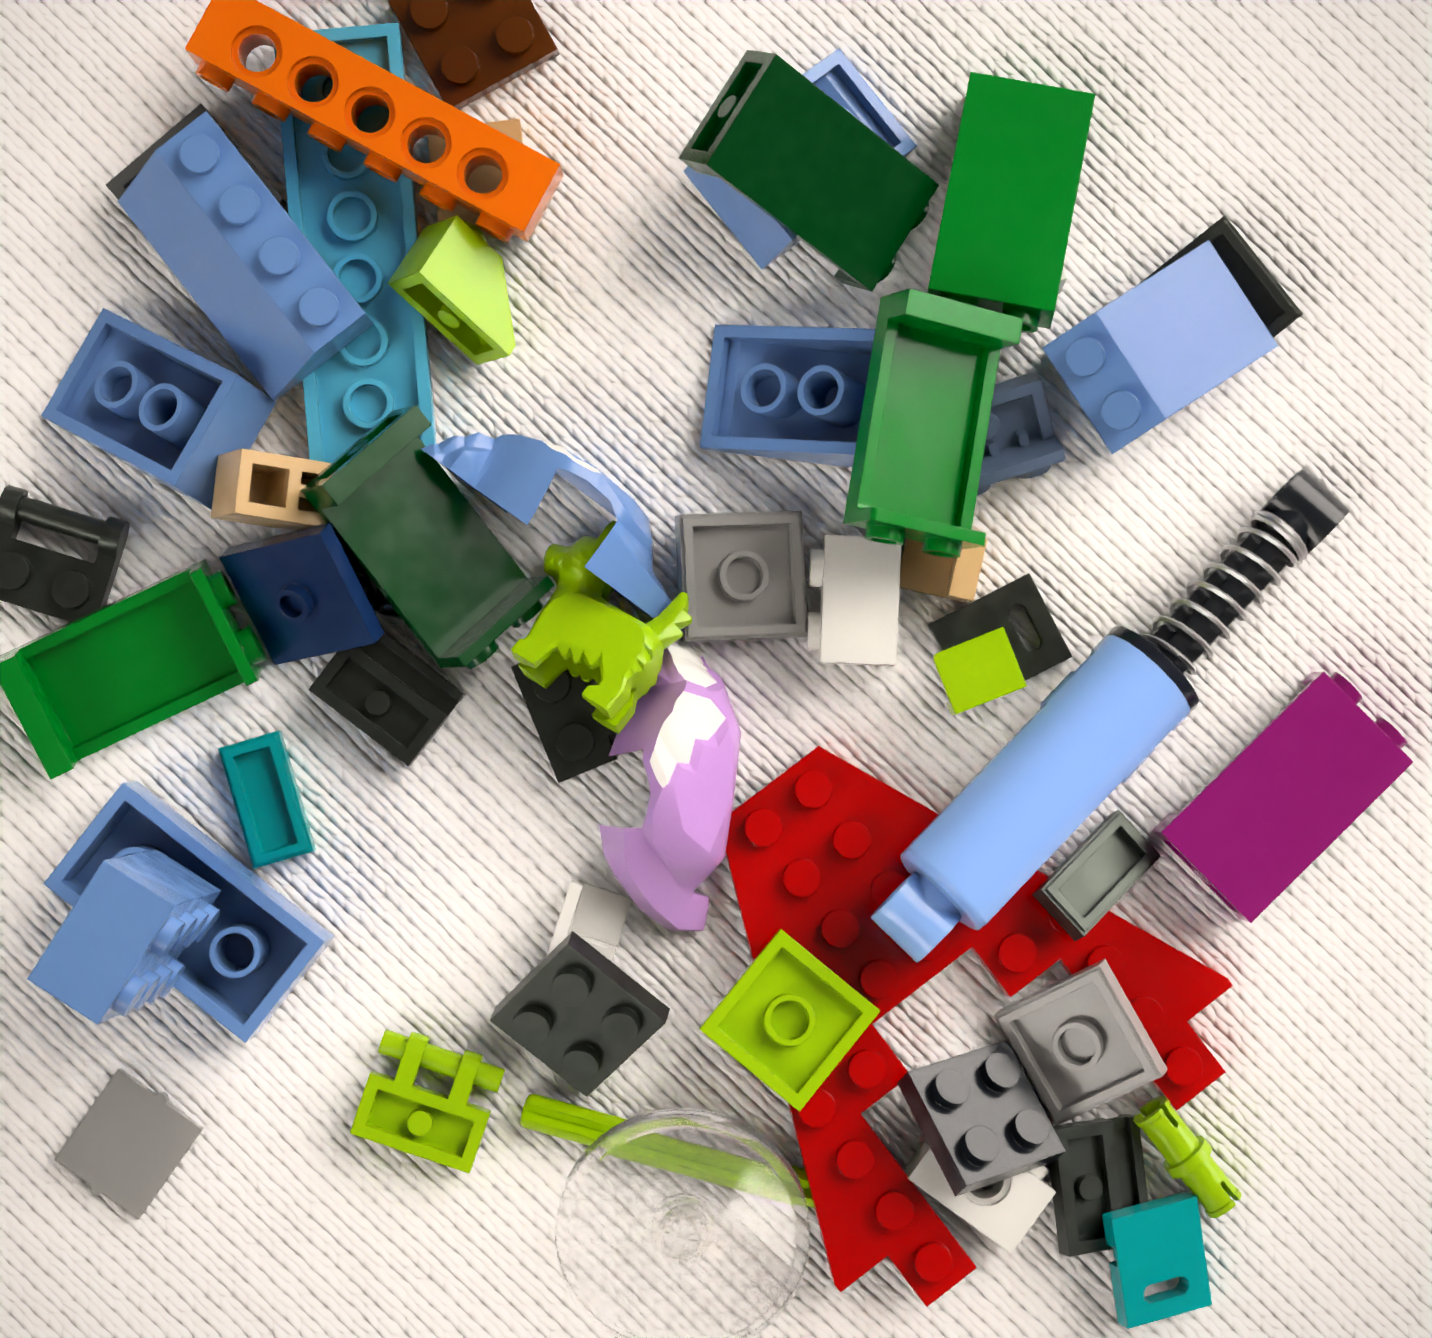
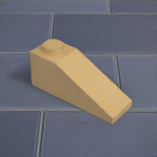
(265, 489)

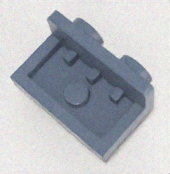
(1019, 433)

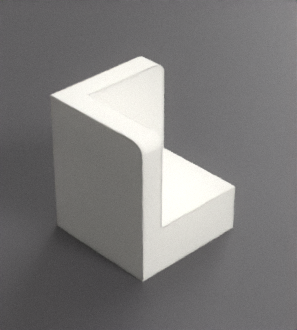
(593, 915)

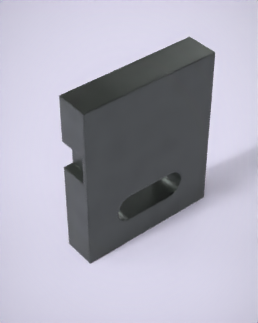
(993, 613)

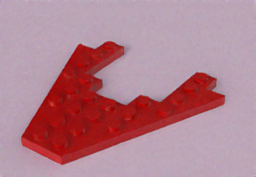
(817, 862)

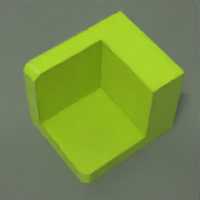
(978, 671)

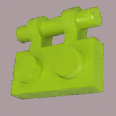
(421, 1119)

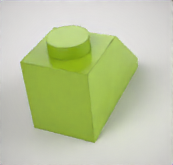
(459, 288)

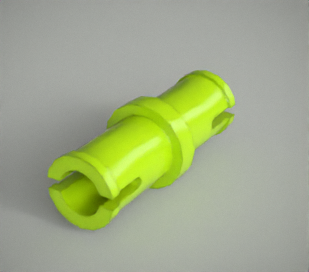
(1187, 1156)

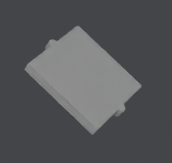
(129, 1143)

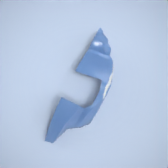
(515, 477)

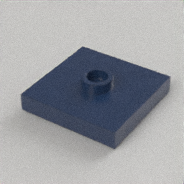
(302, 594)

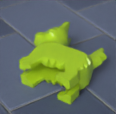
(595, 638)

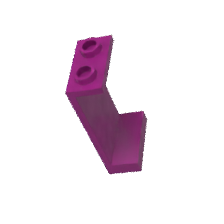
(1286, 795)

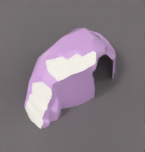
(691, 769)

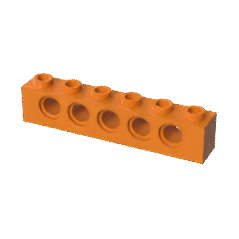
(237, 27)

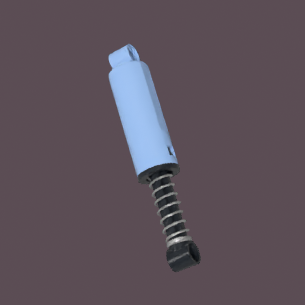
(1091, 733)

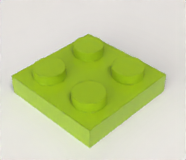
(789, 1019)

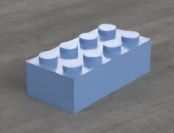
(126, 935)
(259, 938)

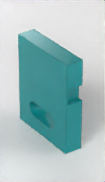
(1154, 1245)

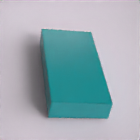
(267, 799)

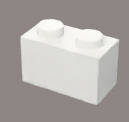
(857, 601)

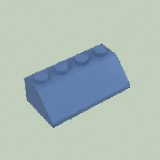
(242, 257)

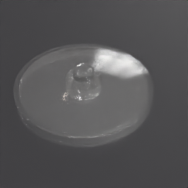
(682, 1228)

